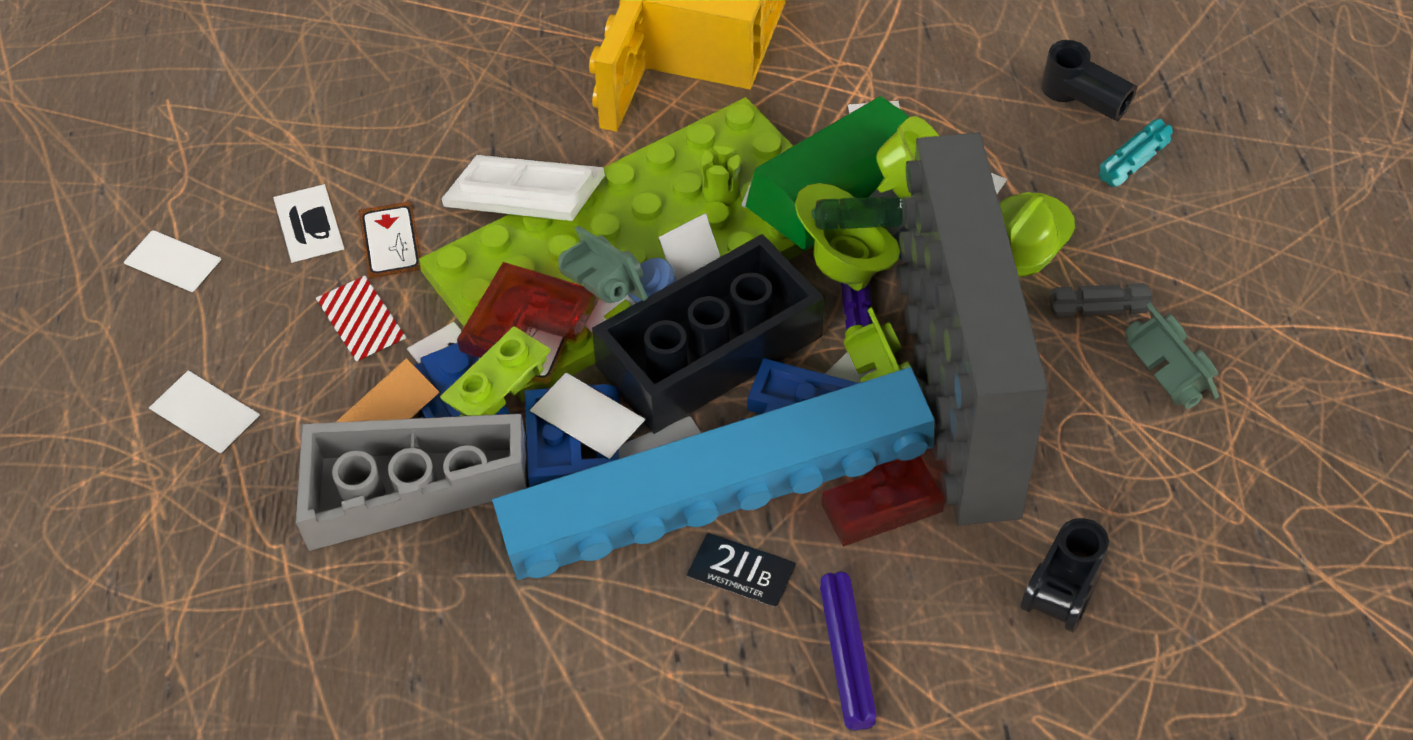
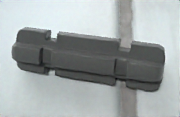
(1100, 300)

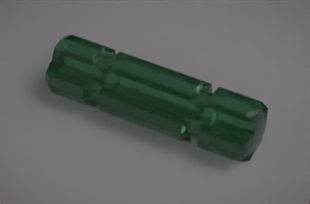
(858, 213)

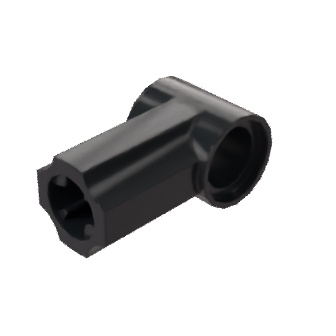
(1072, 77)

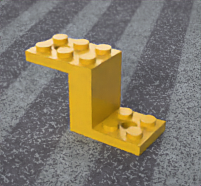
(679, 37)

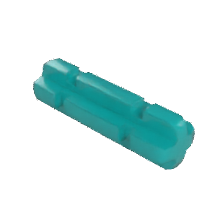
(1135, 153)

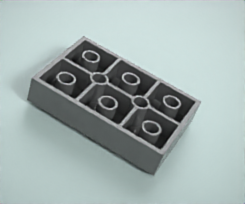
(970, 330)

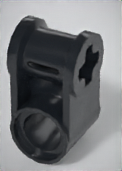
(1066, 581)

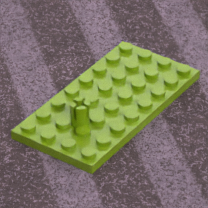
(635, 203)

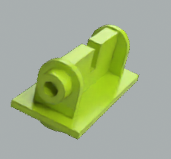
(872, 348)
(498, 372)

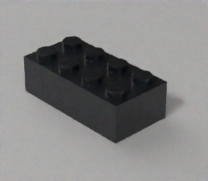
(708, 332)

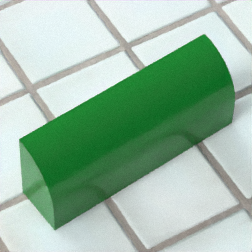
(834, 156)

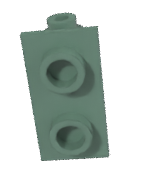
(602, 268)
(1186, 372)

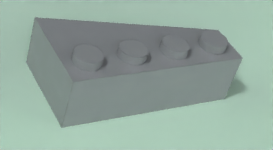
(403, 471)

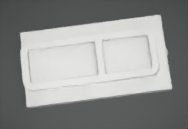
(524, 187)

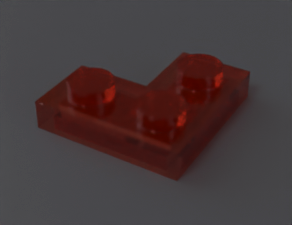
(524, 301)
(882, 500)

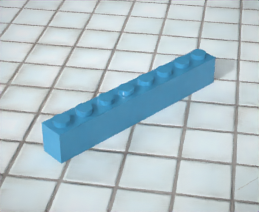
(714, 474)

